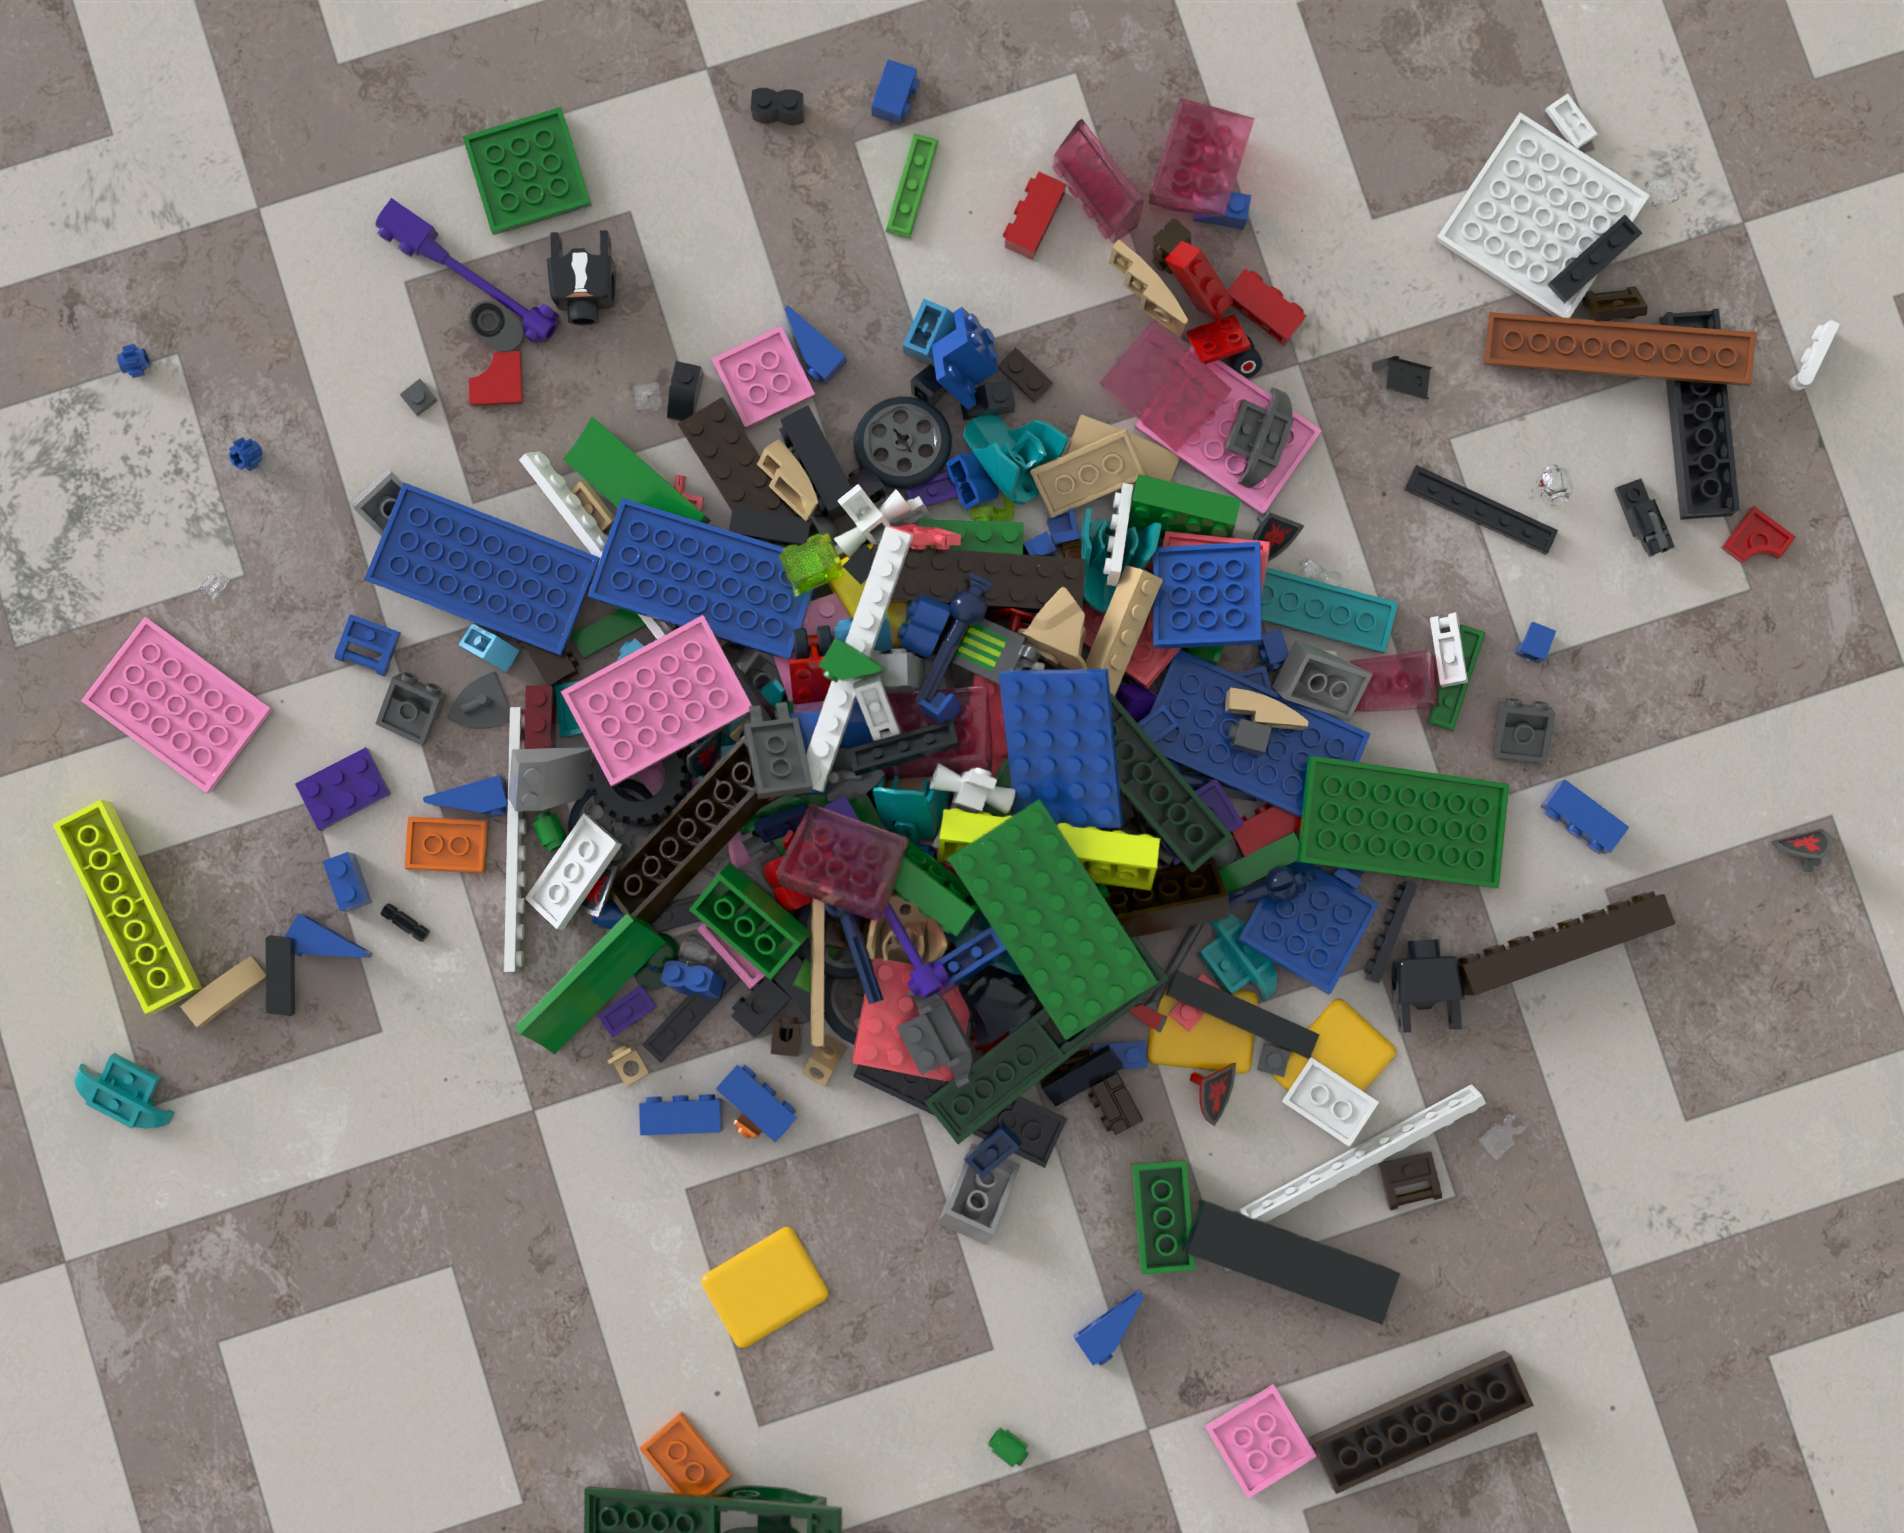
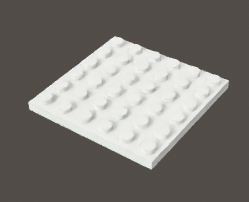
(1537, 212)

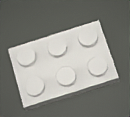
(1330, 1101)

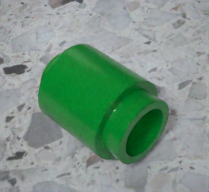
(549, 831)
(1008, 1447)

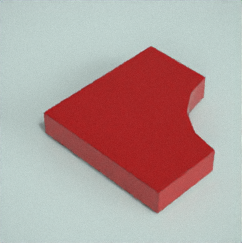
(500, 382)
(1757, 535)

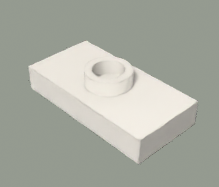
(1571, 122)

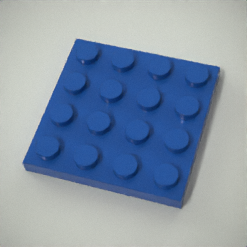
(1208, 595)
(1313, 931)

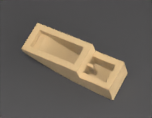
(788, 479)
(1263, 710)
(224, 992)

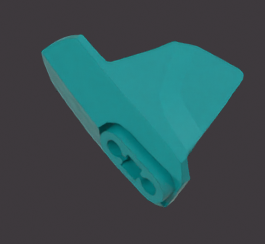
(1012, 453)
(1137, 552)
(909, 811)

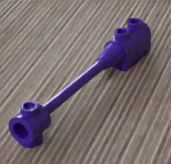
(419, 238)
(927, 977)

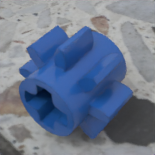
(133, 360)
(245, 454)

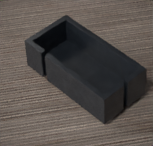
(817, 459)

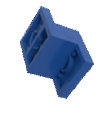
(965, 357)

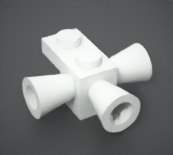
(868, 518)
(973, 788)

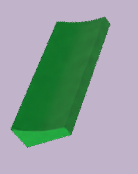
(622, 474)
(591, 983)

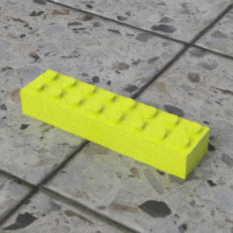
(1107, 856)
(127, 907)

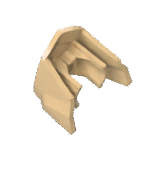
(1058, 632)
(923, 932)

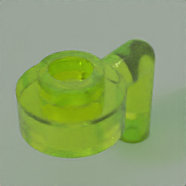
(991, 513)

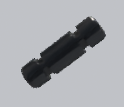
(405, 922)

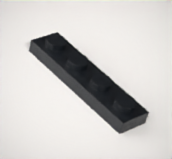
(1594, 259)
(904, 747)
(1385, 942)

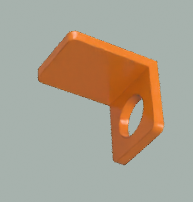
(747, 1127)

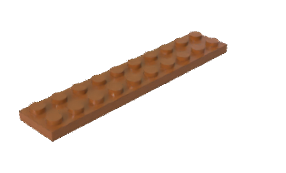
(1620, 349)

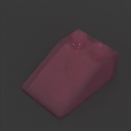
(1399, 682)

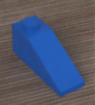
(819, 354)
(481, 797)
(317, 939)
(1105, 1333)

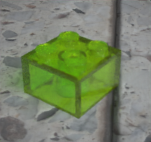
(811, 564)

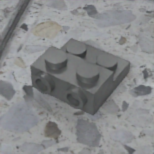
(411, 707)
(1523, 730)

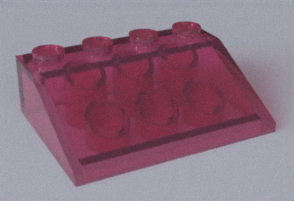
(1200, 159)
(1098, 183)
(1165, 386)
(971, 725)
(843, 862)

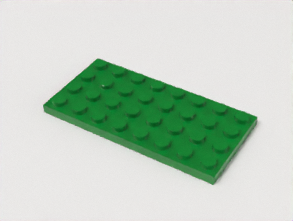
(1403, 822)
(1052, 919)

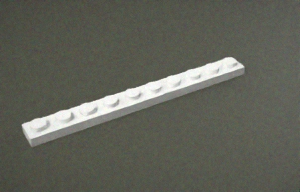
(576, 516)
(863, 637)
(515, 855)
(1365, 1155)

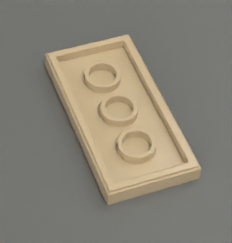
(1088, 473)

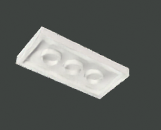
(573, 871)

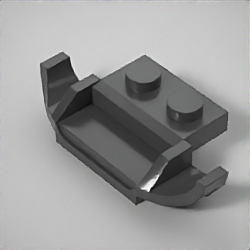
(1260, 436)
(760, 854)
(937, 1039)

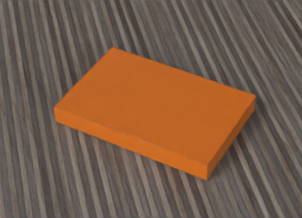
(446, 844)
(685, 1458)

